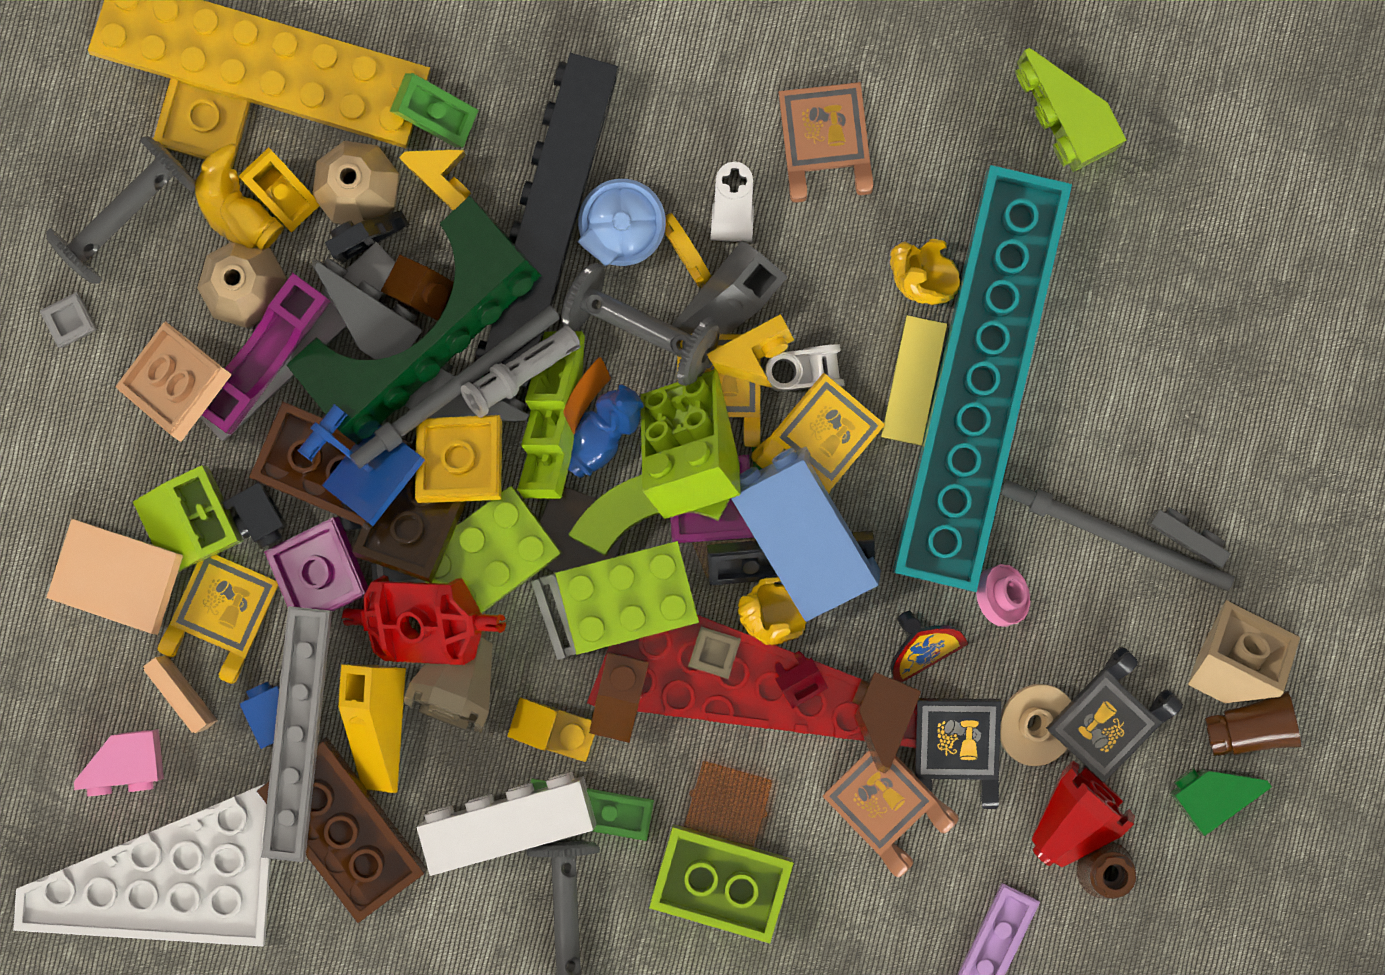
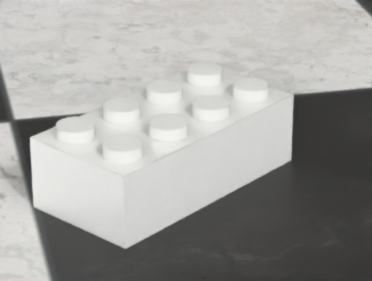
(506, 825)

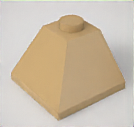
(1244, 657)

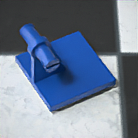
(373, 486)

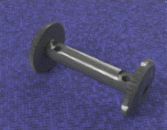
(120, 210)
(582, 302)
(565, 898)

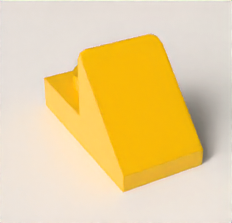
(432, 169)
(279, 189)
(741, 355)
(551, 729)

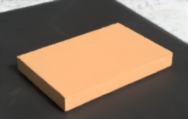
(173, 381)
(114, 576)

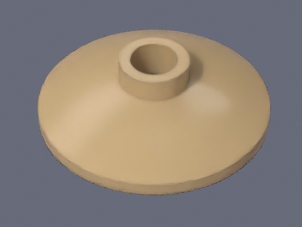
(1035, 744)

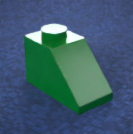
(1215, 796)

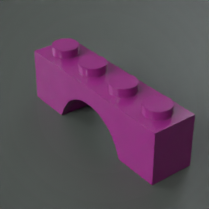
(266, 351)

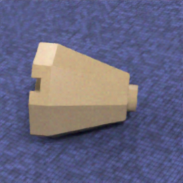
(368, 196)
(248, 300)

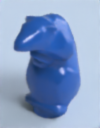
(600, 431)

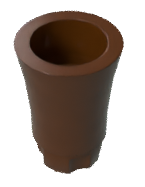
(1254, 727)
(1092, 866)

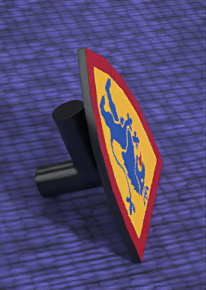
(923, 646)

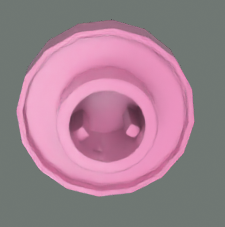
(1003, 595)

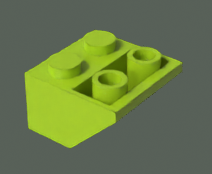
(188, 517)

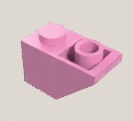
(123, 760)

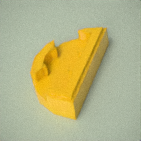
(686, 251)

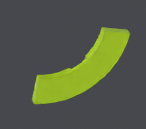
(621, 510)

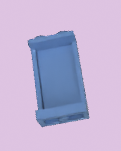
(804, 534)

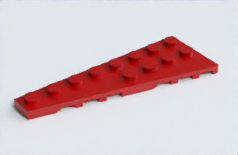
(750, 692)

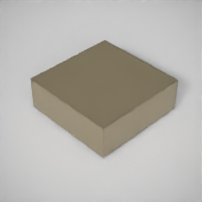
(714, 652)

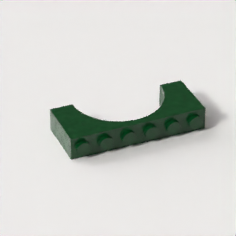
(486, 281)

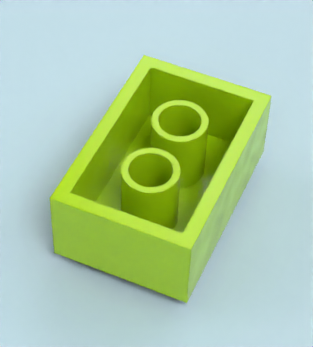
(497, 549)
(627, 597)
(721, 883)

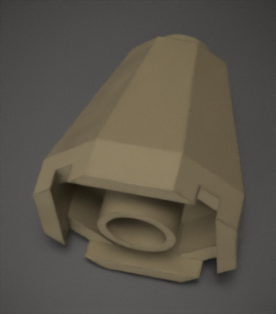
(455, 691)

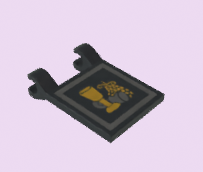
(1107, 721)
(959, 743)

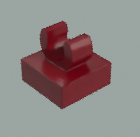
(801, 681)

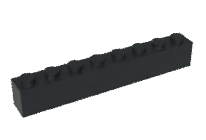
(557, 189)

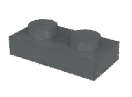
(1204, 545)

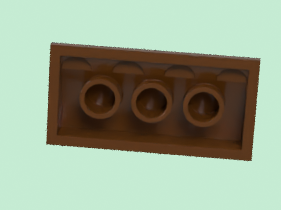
(291, 472)
(354, 839)

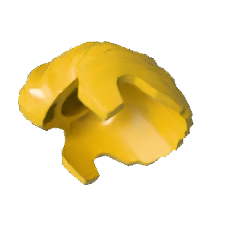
(924, 272)
(770, 613)

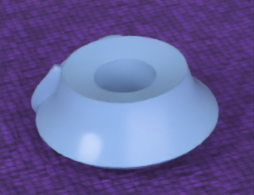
(621, 222)

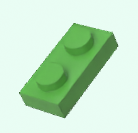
(434, 110)

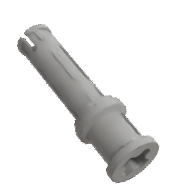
(505, 379)

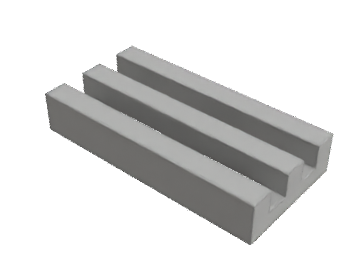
(538, 587)

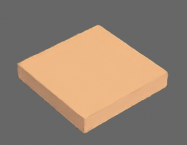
(179, 694)

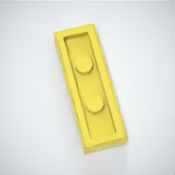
(914, 380)

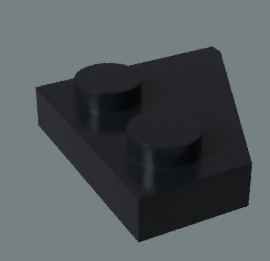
(351, 239)

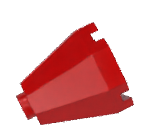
(1079, 818)

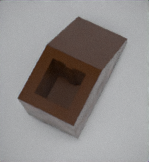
(418, 287)

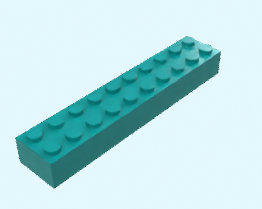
(982, 378)

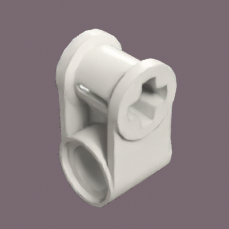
(733, 211)
(807, 367)

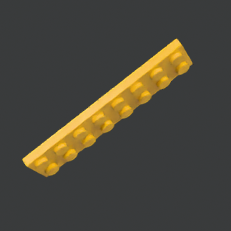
(258, 62)

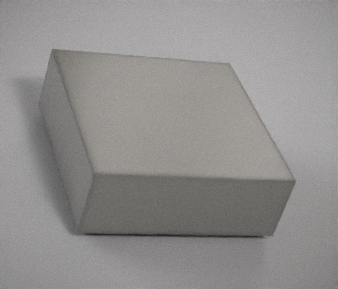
(68, 320)

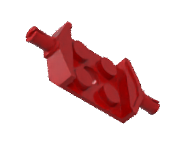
(446, 614)

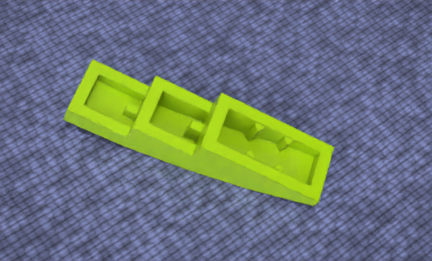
(547, 434)

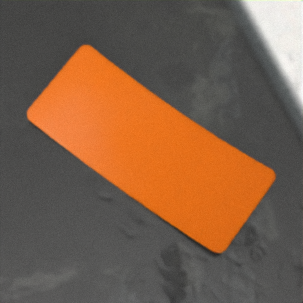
(585, 391)

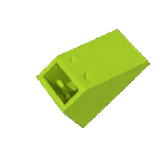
(1075, 115)
(688, 447)

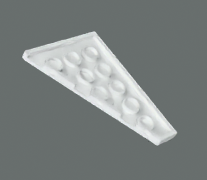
(174, 884)

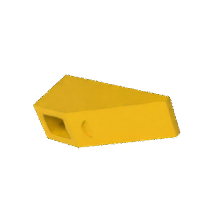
(372, 717)

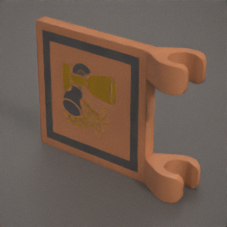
(823, 132)
(886, 806)

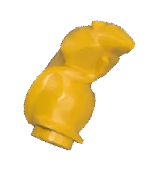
(226, 210)

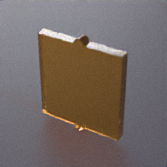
(728, 803)

